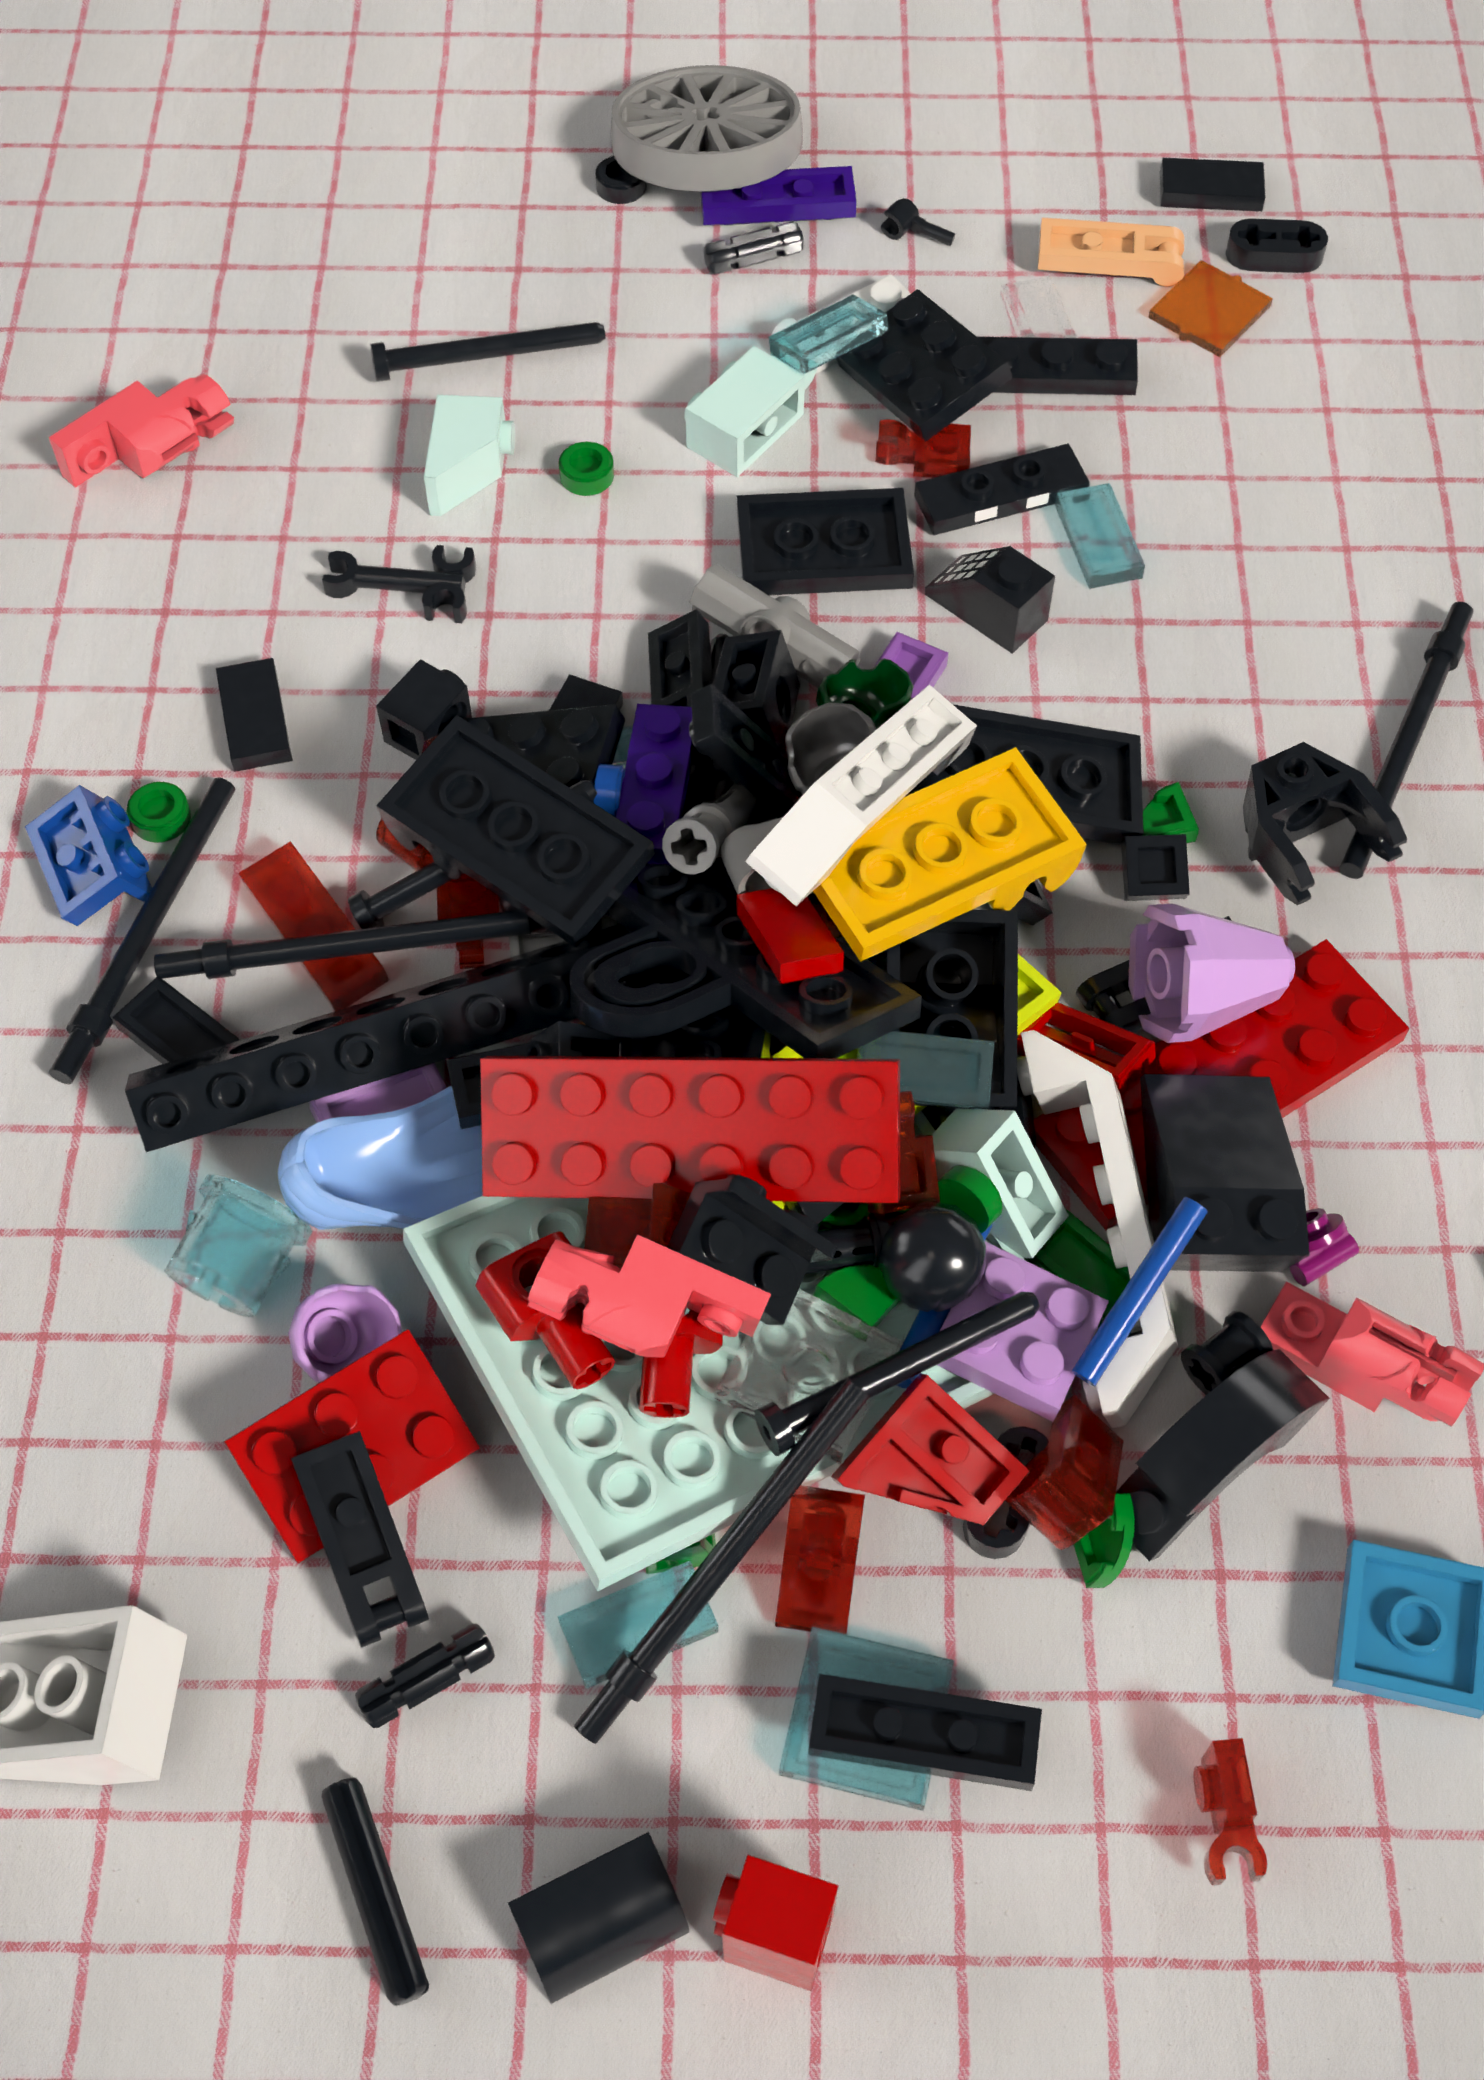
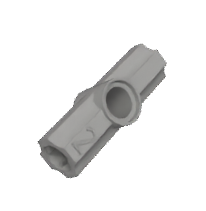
(747, 610)

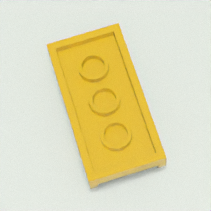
(950, 852)

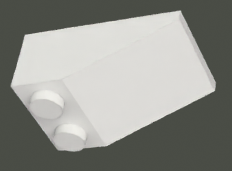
(87, 1696)

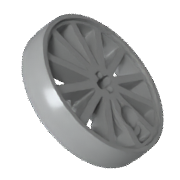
(706, 128)

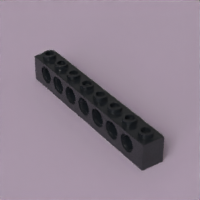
(358, 1044)

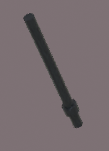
(1441, 657)
(223, 958)
(93, 1020)
(634, 1671)

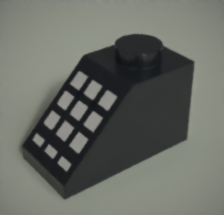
(996, 594)

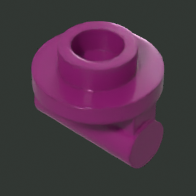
(1328, 1246)

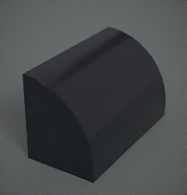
(599, 1917)

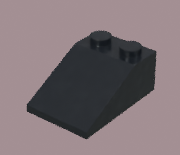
(966, 987)
(1232, 1155)

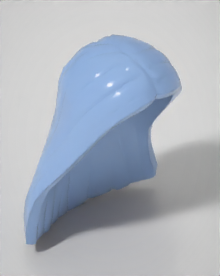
(383, 1167)

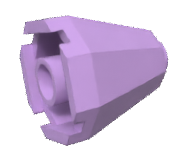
(1203, 971)

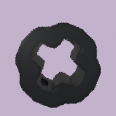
(1225, 1351)

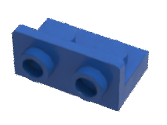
(87, 854)

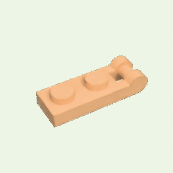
(1112, 249)

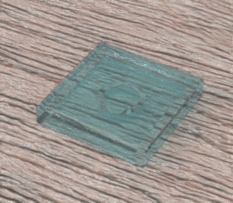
(867, 1661)

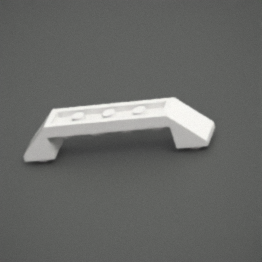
(859, 792)
(1070, 1081)

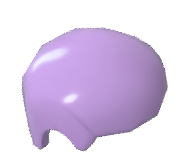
(340, 1327)

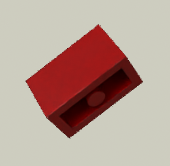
(775, 1921)

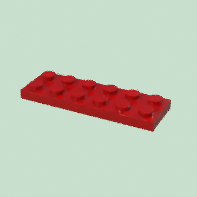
(1304, 1042)
(638, 1121)

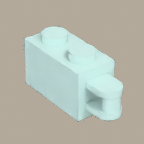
(745, 410)

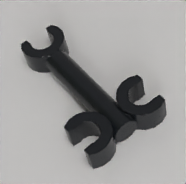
(439, 587)

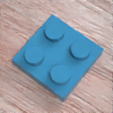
(1412, 1629)

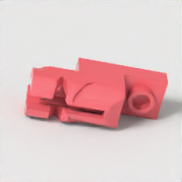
(141, 429)
(645, 1298)
(1371, 1355)

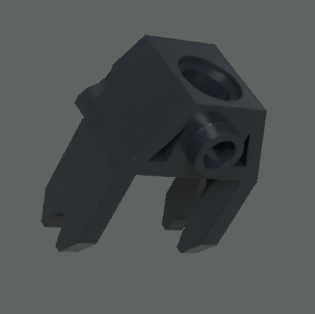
(1302, 794)

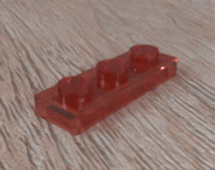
(303, 907)

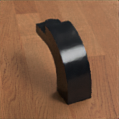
(1215, 1443)

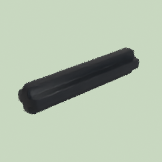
(375, 1891)

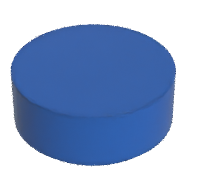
(608, 787)

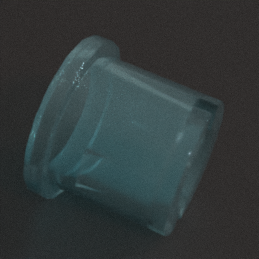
(236, 1245)

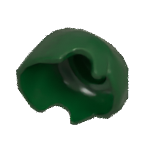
(874, 691)

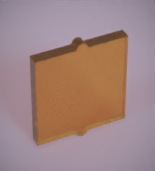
(1210, 308)

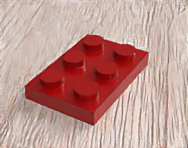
(386, 1396)

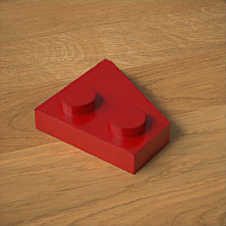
(933, 1457)

